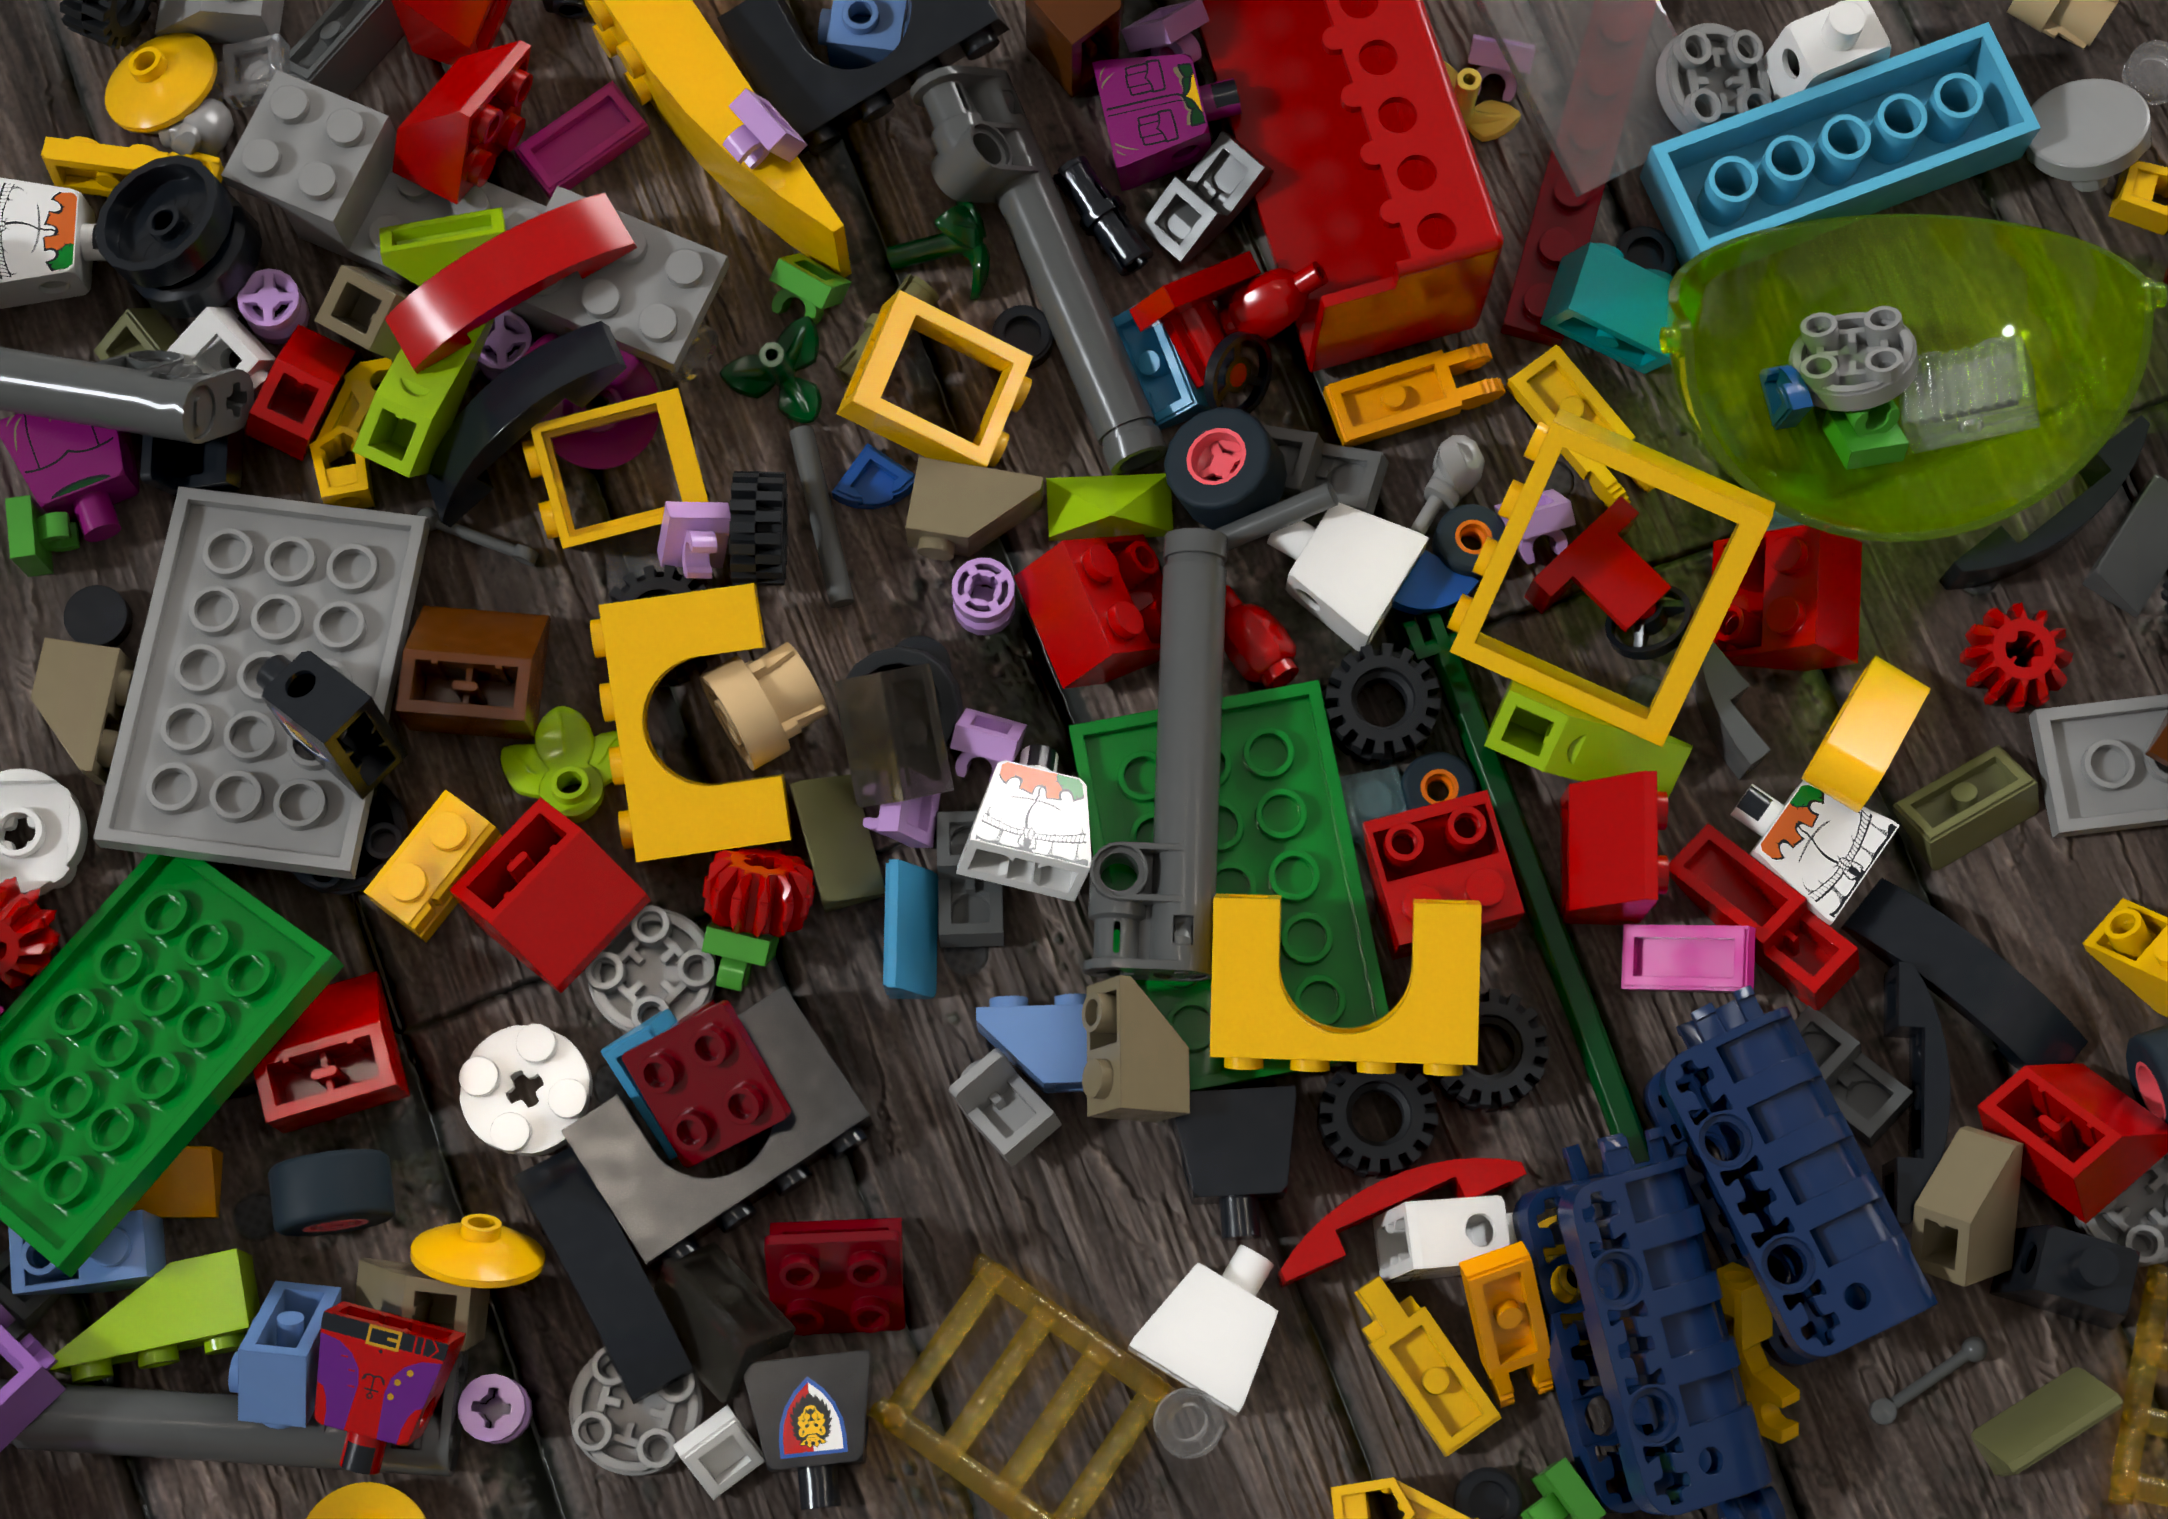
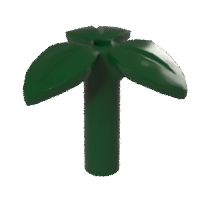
(961, 234)
(777, 364)

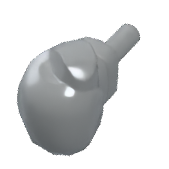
(201, 131)
(1456, 472)

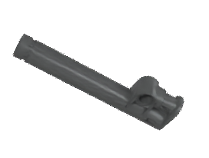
(994, 158)
(128, 393)
(1169, 909)
(208, 1429)

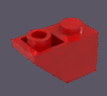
(298, 392)

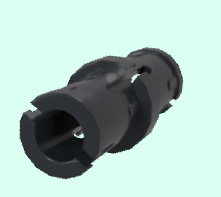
(1103, 216)

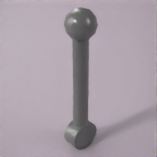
(518, 552)
(1884, 1410)

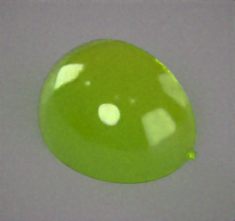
(1955, 285)

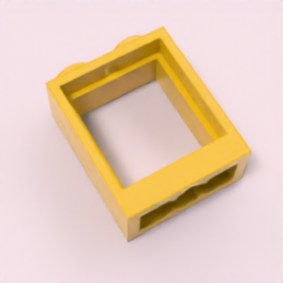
(863, 395)
(543, 462)

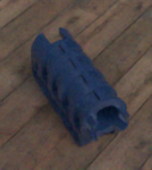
(1794, 1174)
(1651, 1333)

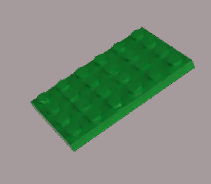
(1277, 835)
(139, 1045)

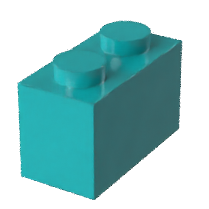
(1610, 305)

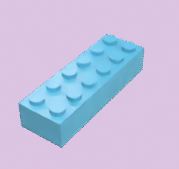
(1844, 144)

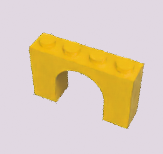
(666, 810)
(1428, 1026)

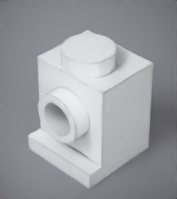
(215, 336)

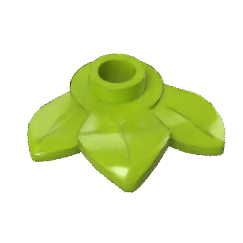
(562, 756)

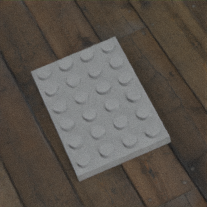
(197, 748)

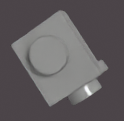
(1003, 1107)

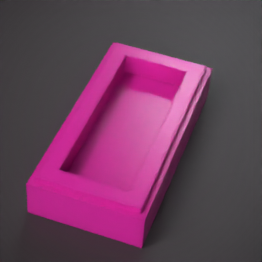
(582, 140)
(1687, 958)

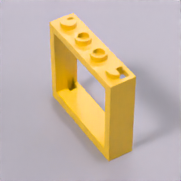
(1654, 468)

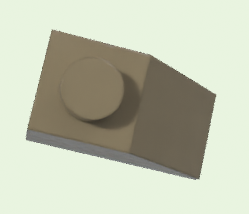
(966, 506)

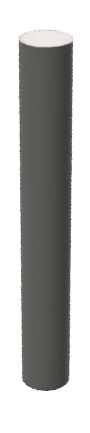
(821, 516)
(1276, 516)

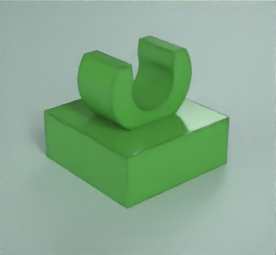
(810, 283)
(1866, 436)
(36, 534)
(738, 954)
(1562, 1495)

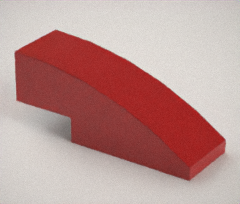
(1789, 938)

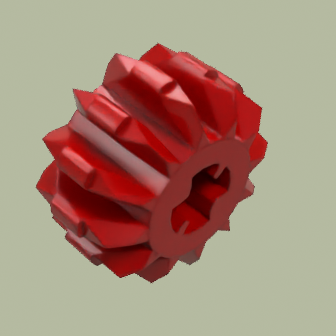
(2031, 641)
(758, 891)
(23, 934)

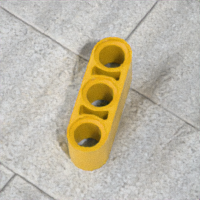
(1866, 734)

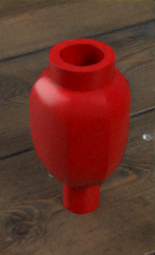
(1271, 300)
(1258, 643)

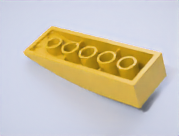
(690, 83)

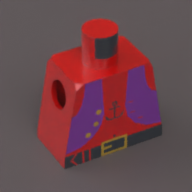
(380, 1379)

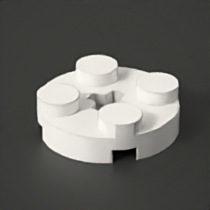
(59, 828)
(490, 1078)

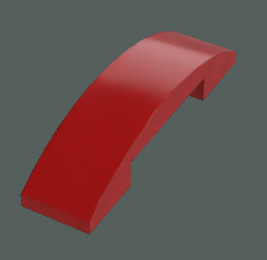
(505, 273)
(1465, 1178)

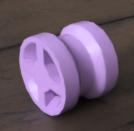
(263, 296)
(506, 332)
(508, 1410)

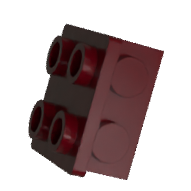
(706, 1083)
(837, 1274)

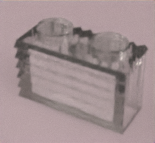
(1970, 395)

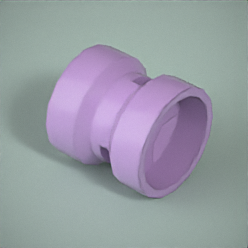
(988, 608)

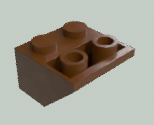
(1072, 36)
(474, 672)

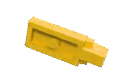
(98, 167)
(1425, 1368)

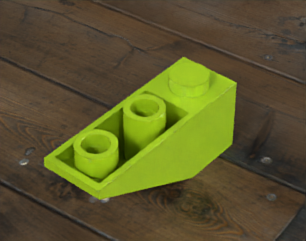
(417, 409)
(1575, 743)
(179, 1308)

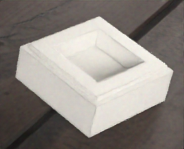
(720, 1452)

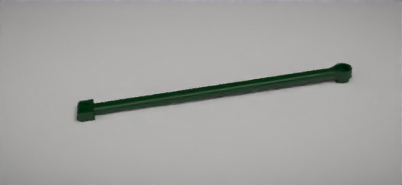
(1531, 882)

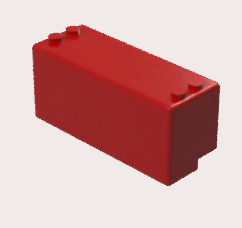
(1364, 166)

